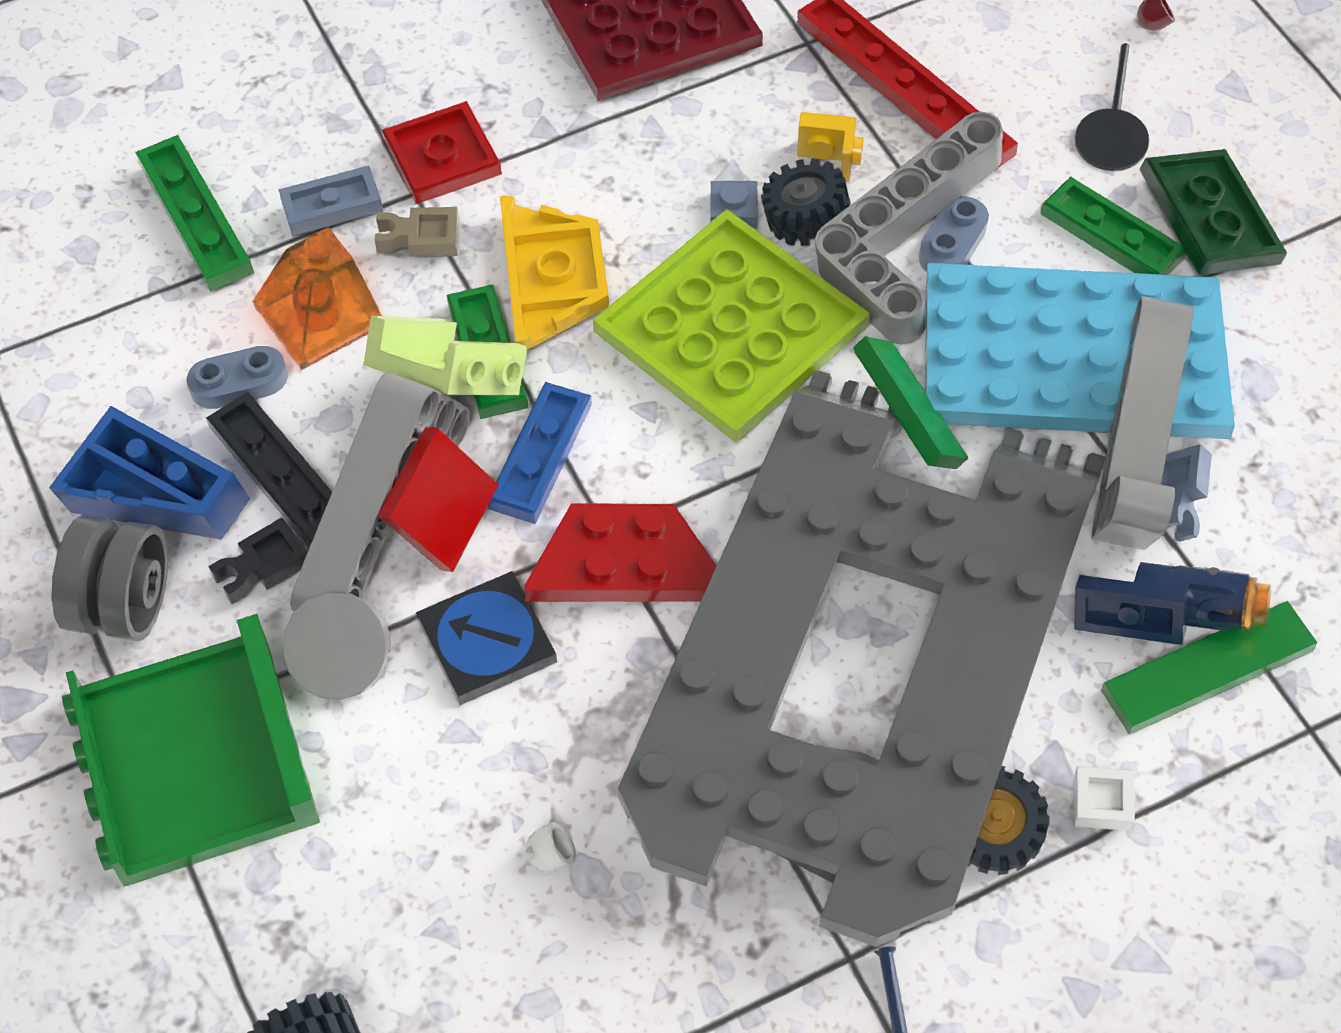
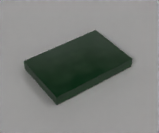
(1213, 211)

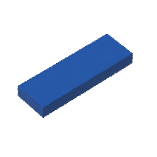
(540, 452)

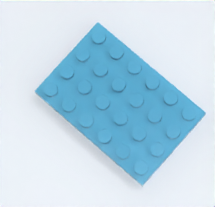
(1055, 344)

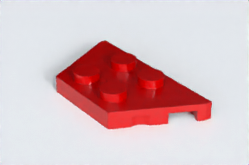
(621, 557)

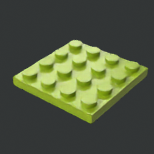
(731, 324)

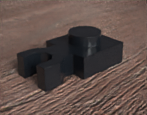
(265, 557)

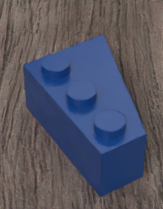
(148, 478)

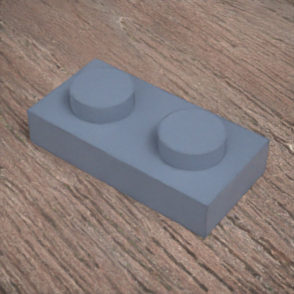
(330, 200)

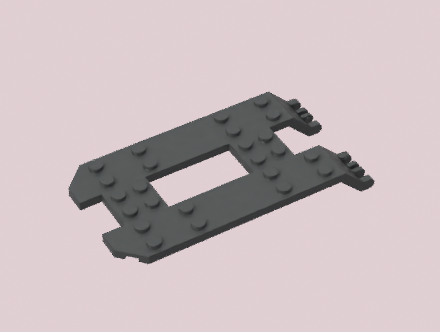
(910, 824)

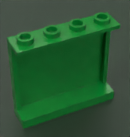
(189, 757)

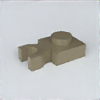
(425, 233)

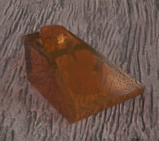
(316, 299)

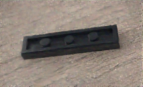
(272, 464)

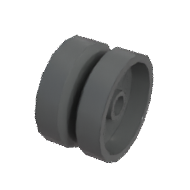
(109, 578)

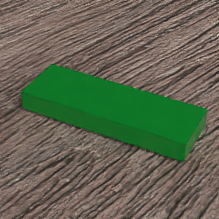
(1112, 229)
(481, 320)
(910, 403)

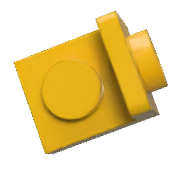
(831, 139)

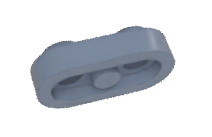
(958, 229)
(236, 376)

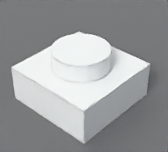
(1104, 798)

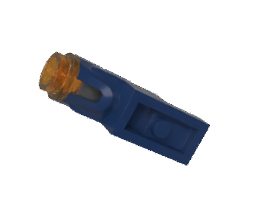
(1168, 600)

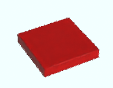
(441, 152)
(438, 499)

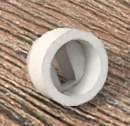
(551, 848)

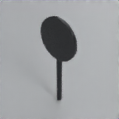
(1111, 136)

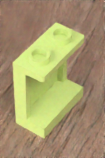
(429, 355)

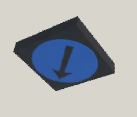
(486, 637)

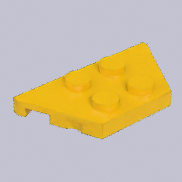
(552, 270)

